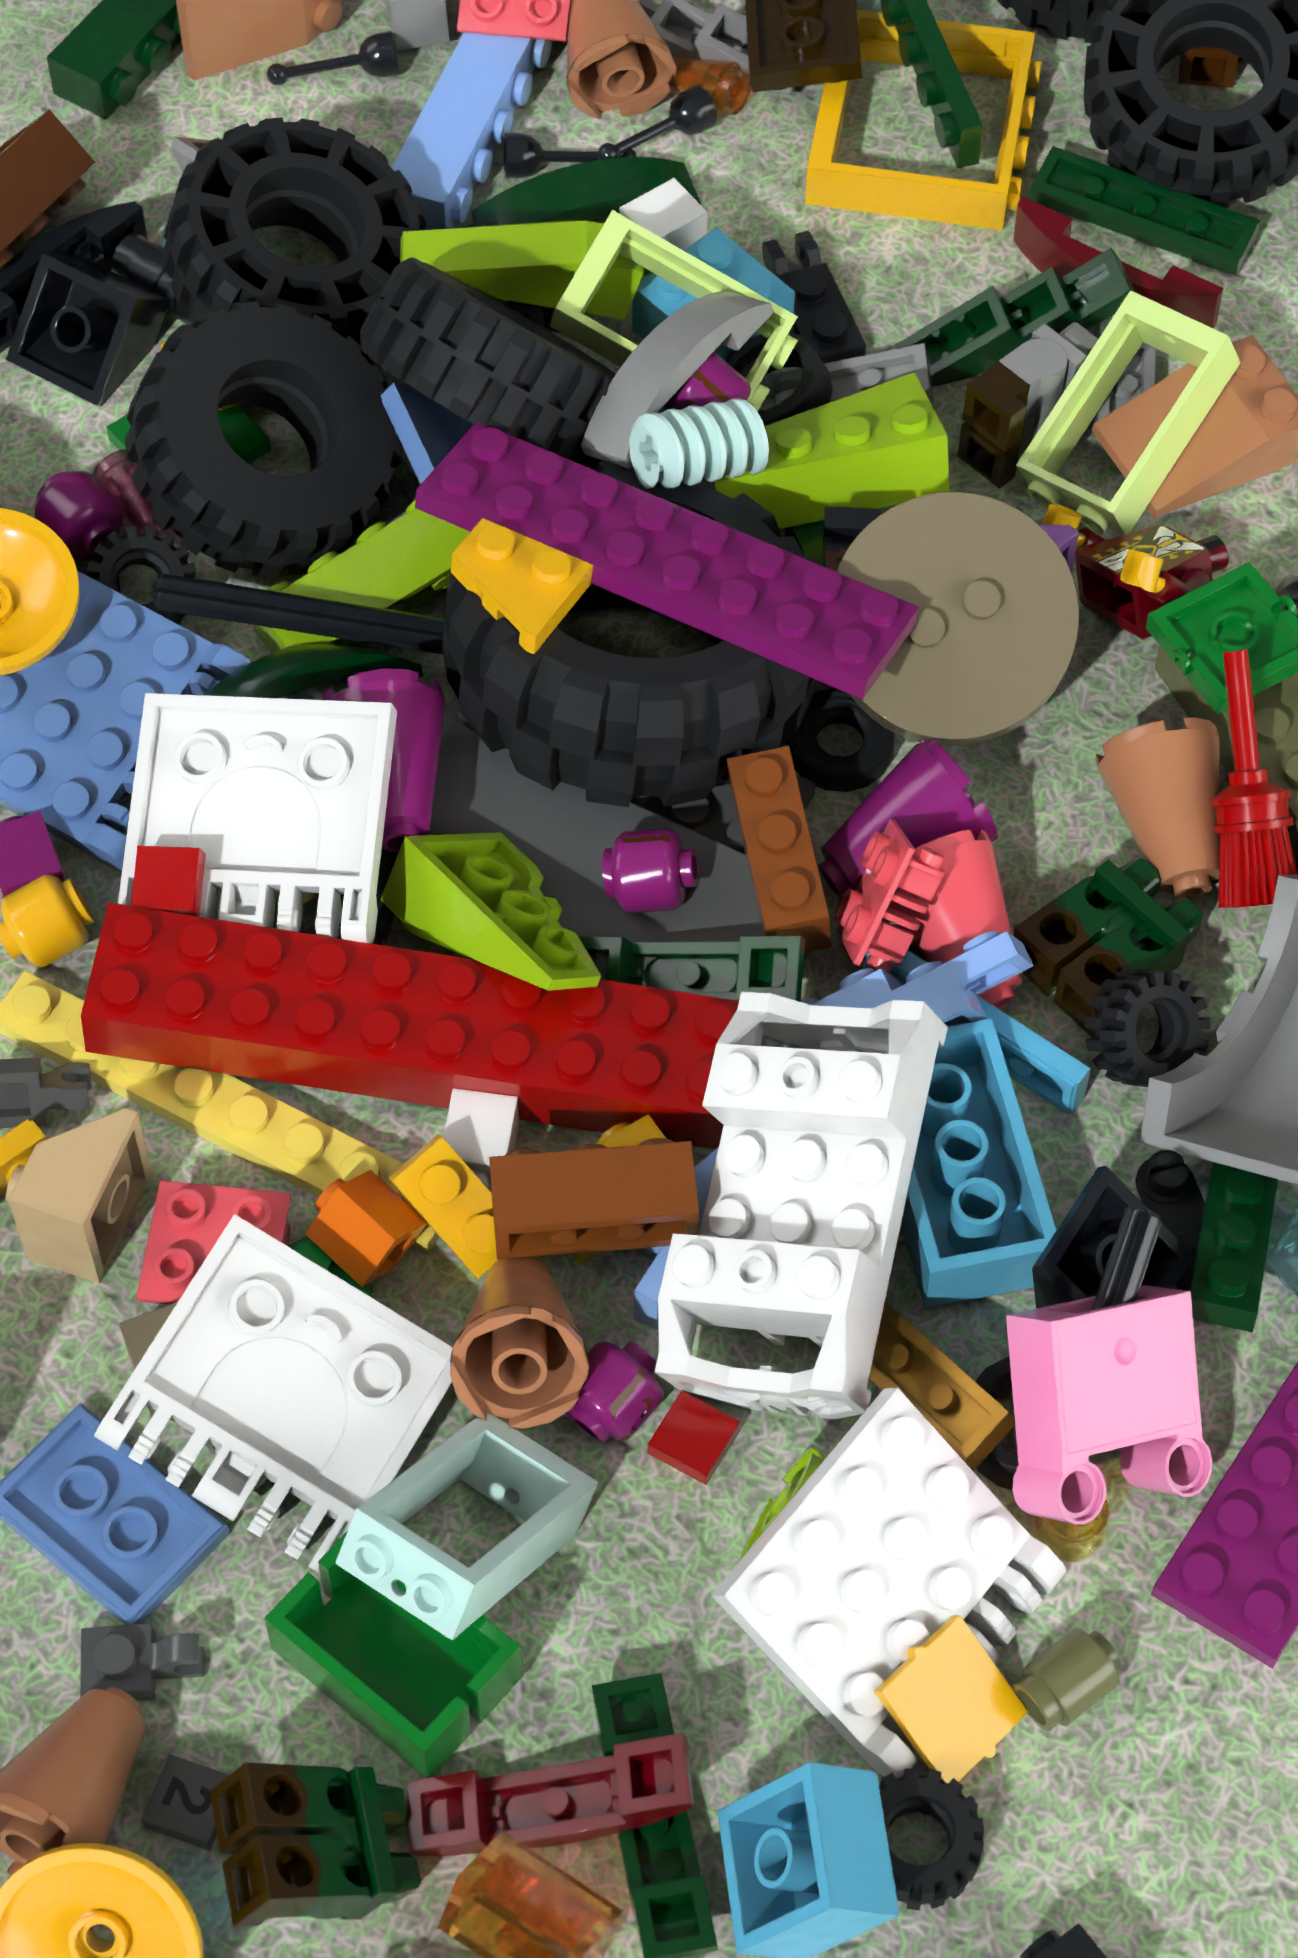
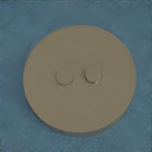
(989, 621)

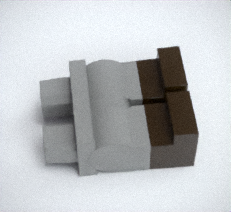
(1016, 396)

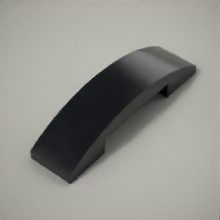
(89, 235)

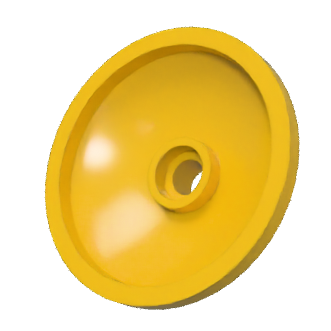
(35, 591)
(68, 1889)

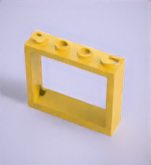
(921, 196)

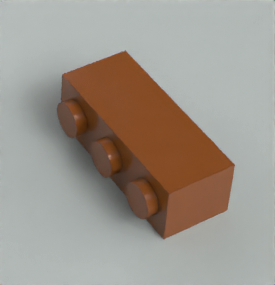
(779, 847)
(593, 1198)

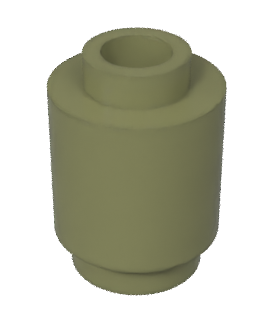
(1068, 1678)

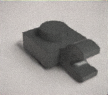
(29, 1092)
(133, 1660)

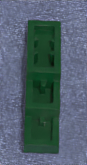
(994, 325)

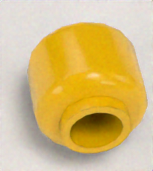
(44, 920)

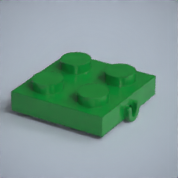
(1229, 616)

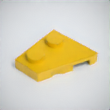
(520, 579)

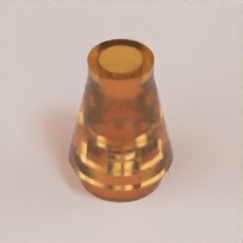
(723, 82)

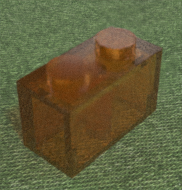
(526, 1907)

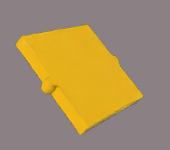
(951, 1700)

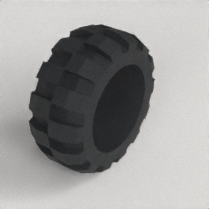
(620, 719)

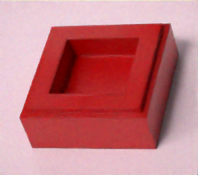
(169, 879)
(693, 1437)

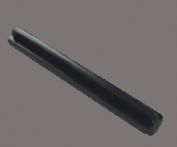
(299, 613)

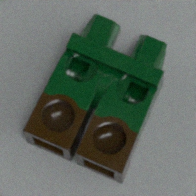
(1103, 929)
(309, 1842)

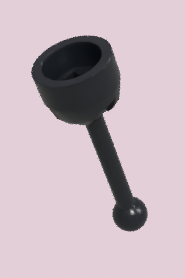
(375, 56)
(688, 112)
(525, 156)

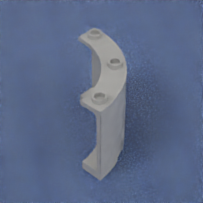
(1244, 1094)

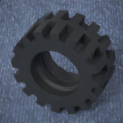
(964, 1831)

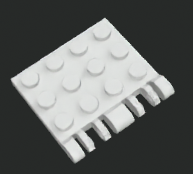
(274, 799)
(288, 1384)
(876, 1562)

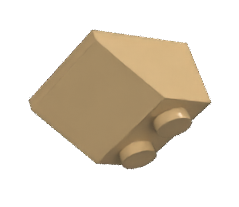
(80, 1194)

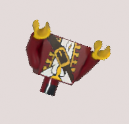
(1138, 570)

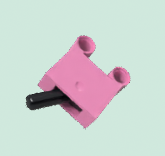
(1105, 1380)

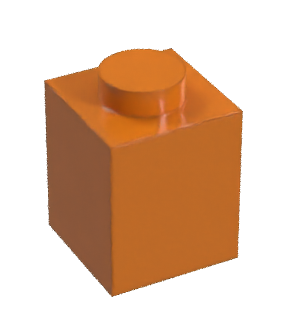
(364, 1226)

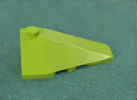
(525, 262)
(488, 905)

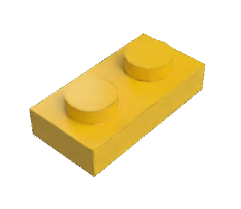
(451, 1203)

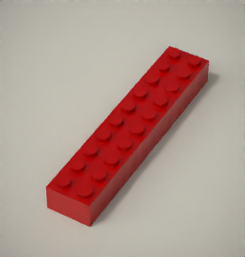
(398, 1023)

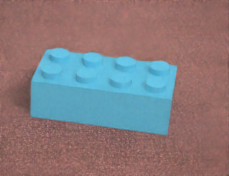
(974, 1188)

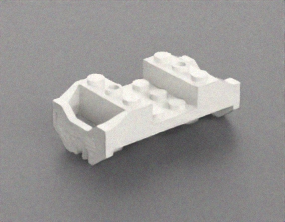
(801, 1198)

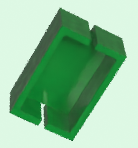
(391, 1666)

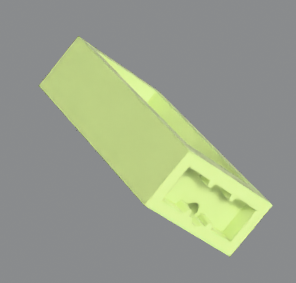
(674, 266)
(1133, 323)

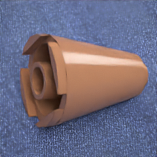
(616, 58)
(1165, 796)
(519, 1348)
(70, 1776)

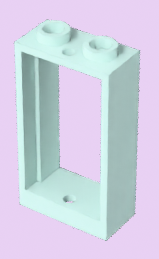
(505, 1469)

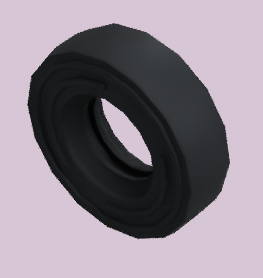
(840, 772)

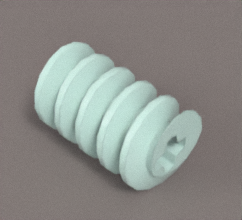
(698, 444)

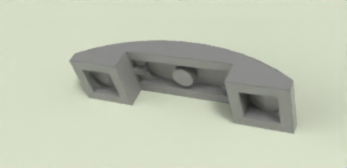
(665, 363)

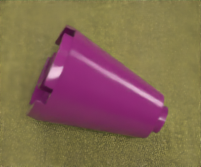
(414, 747)
(924, 797)

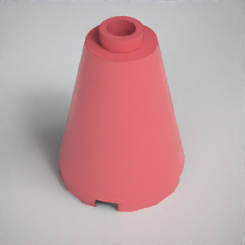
(963, 906)

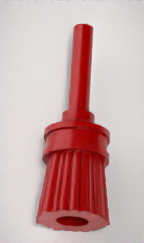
(1251, 810)

